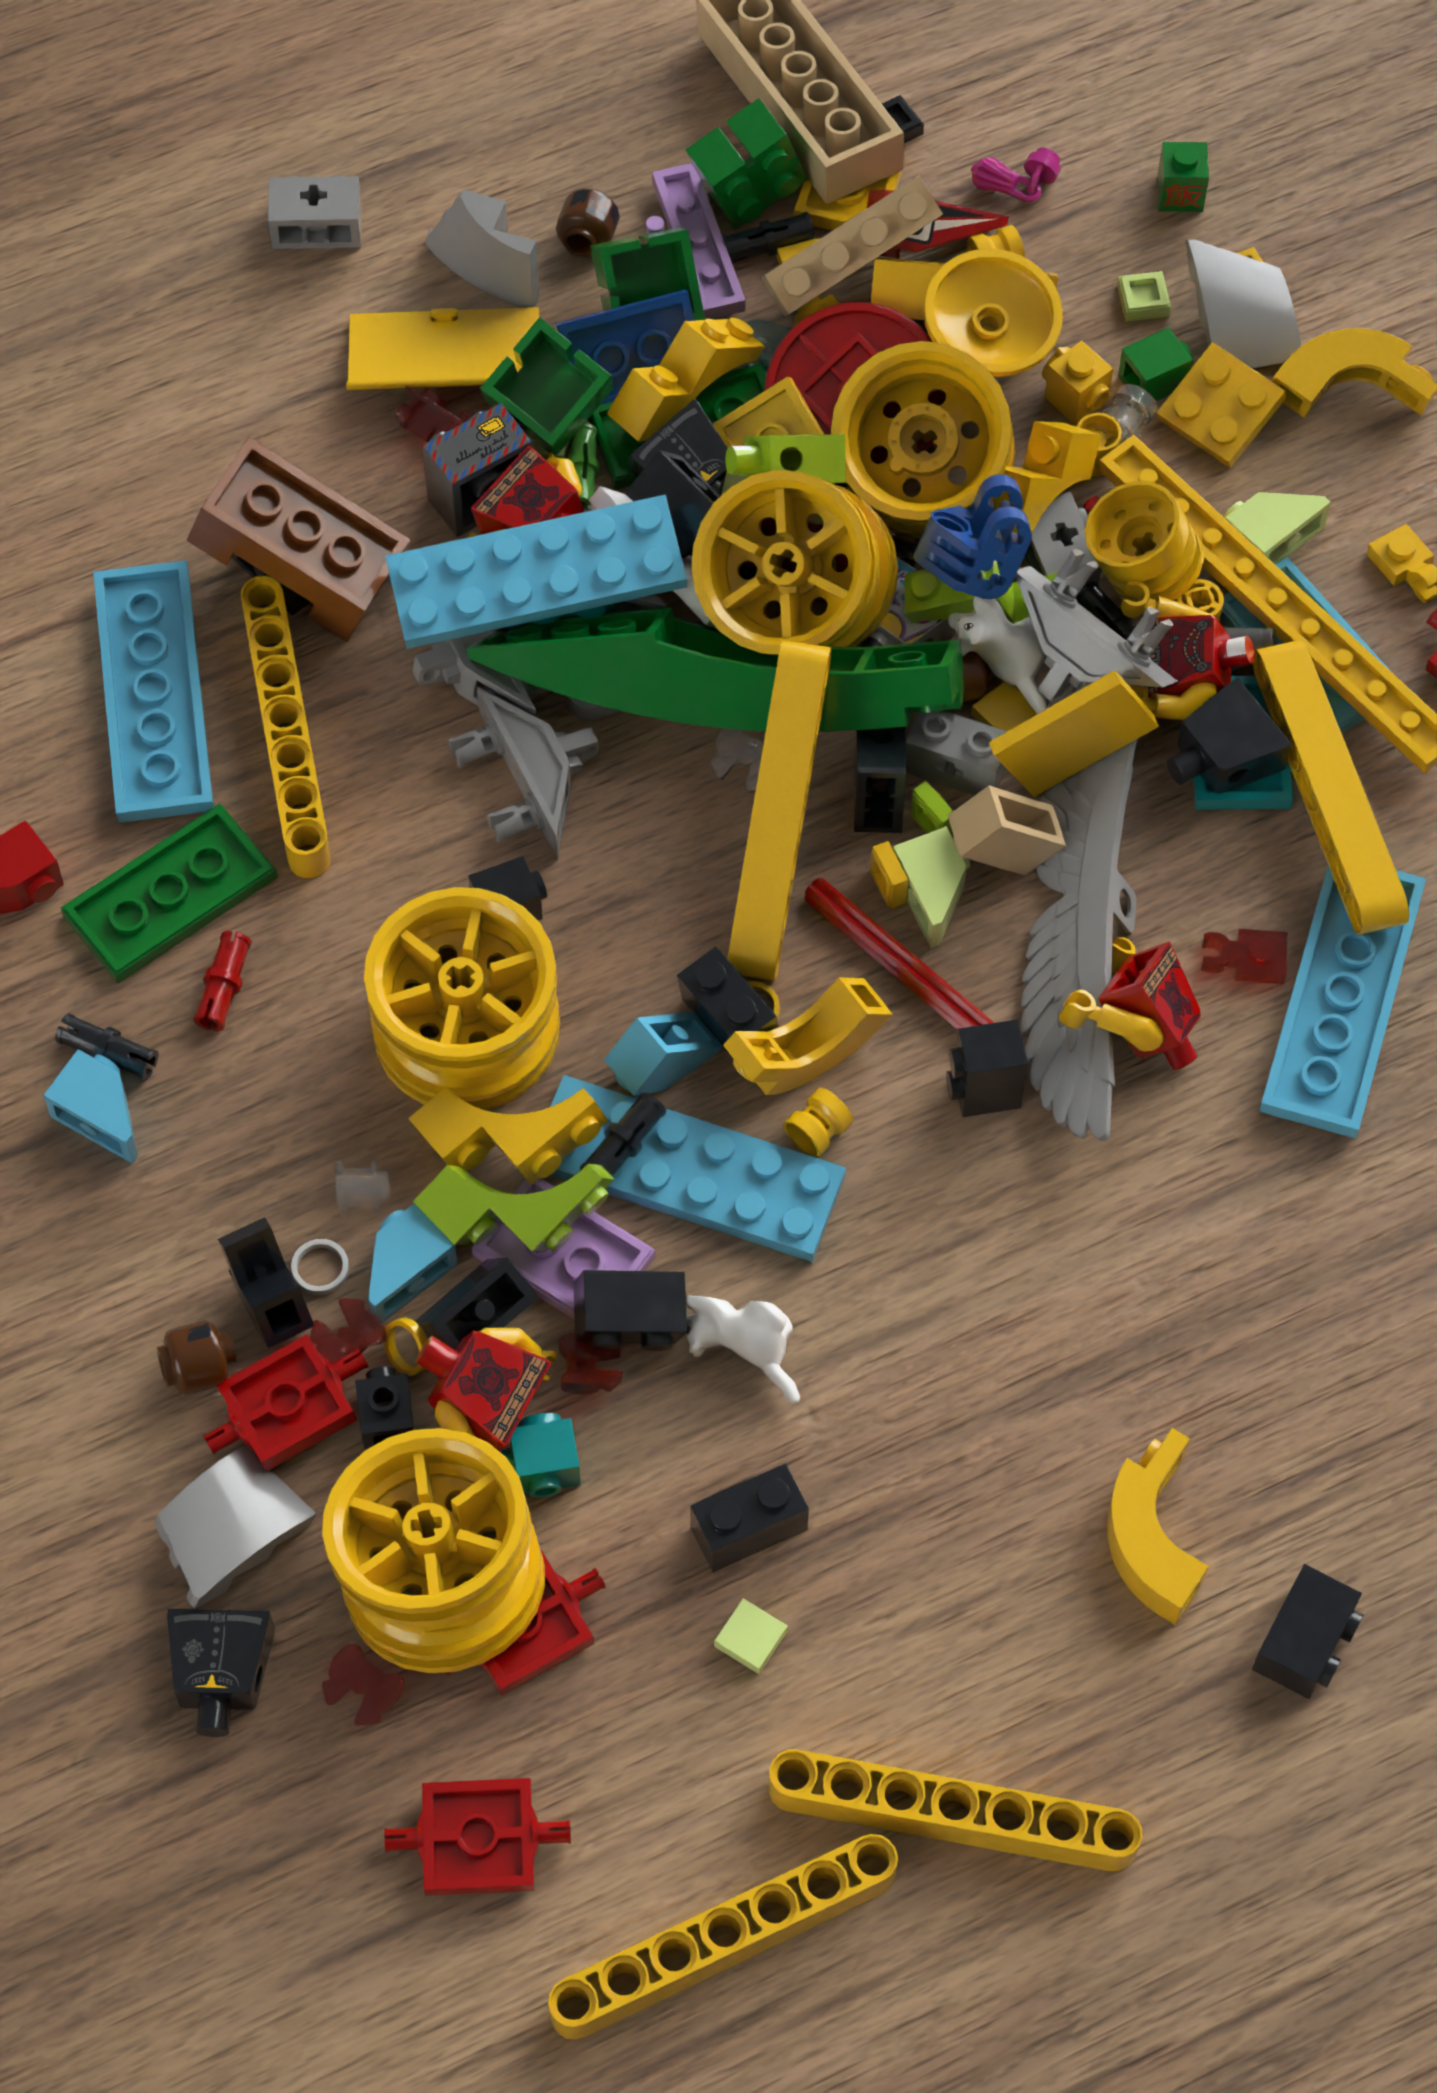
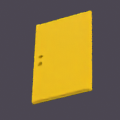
(433, 346)

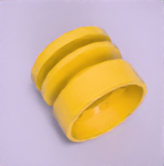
(1145, 538)

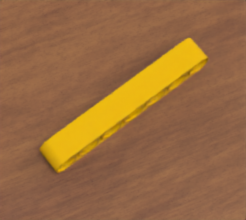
(288, 743)
(1331, 788)
(779, 809)
(980, 1800)
(709, 1959)

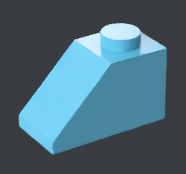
(661, 1051)
(93, 1103)
(407, 1260)

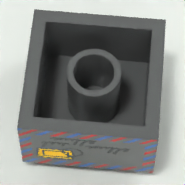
(468, 461)

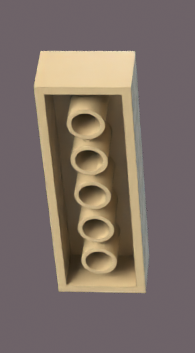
(810, 89)

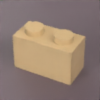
(1006, 830)

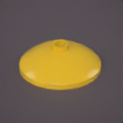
(999, 292)

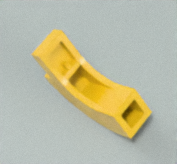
(1353, 356)
(813, 1041)
(1144, 1556)

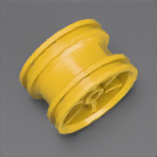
(907, 377)
(733, 536)
(463, 997)
(469, 1588)

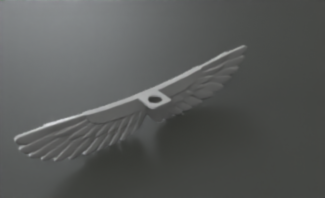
(1075, 945)

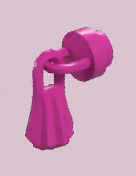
(1040, 166)

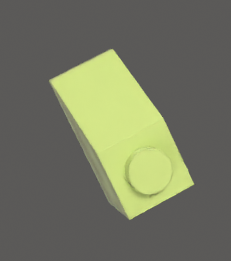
(1279, 521)
(934, 882)

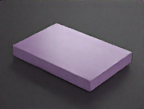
(593, 1246)

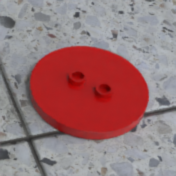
(831, 346)

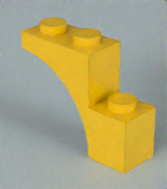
(693, 361)
(1053, 462)
(529, 1140)

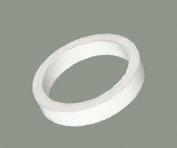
(315, 1244)

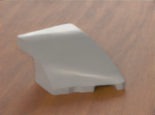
(477, 247)
(1243, 305)
(229, 1523)

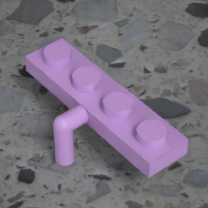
(688, 207)

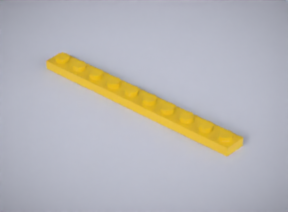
(1289, 610)

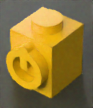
(1077, 381)

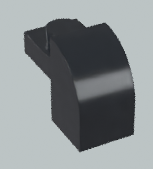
(265, 1283)

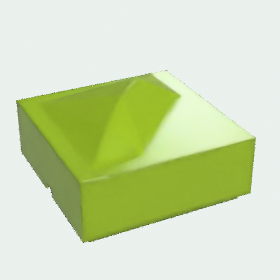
(930, 809)

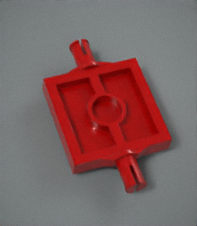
(286, 1402)
(552, 1634)
(477, 1836)

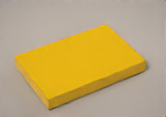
(1074, 733)

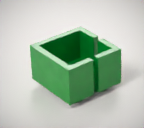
(748, 186)
(647, 269)
(548, 392)

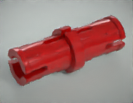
(222, 981)

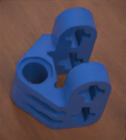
(958, 558)

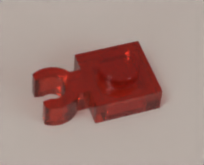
(1255, 955)

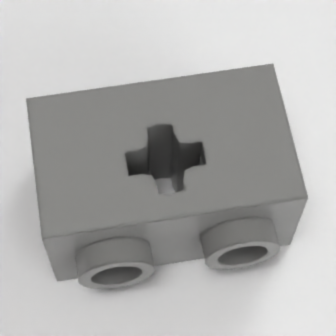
(315, 212)
(1057, 535)
(953, 751)

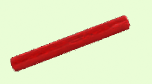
(893, 956)

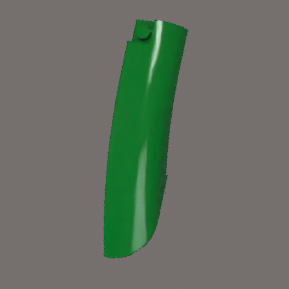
(700, 677)

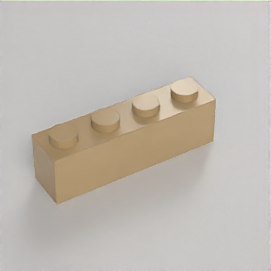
(851, 245)

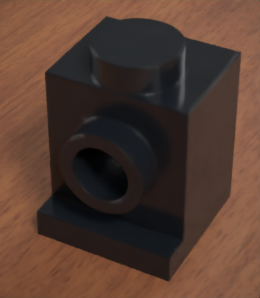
(381, 1422)

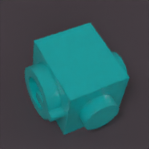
(544, 1454)

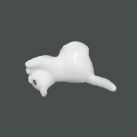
(1006, 647)
(754, 1333)

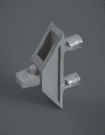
(1079, 643)
(450, 663)
(538, 761)

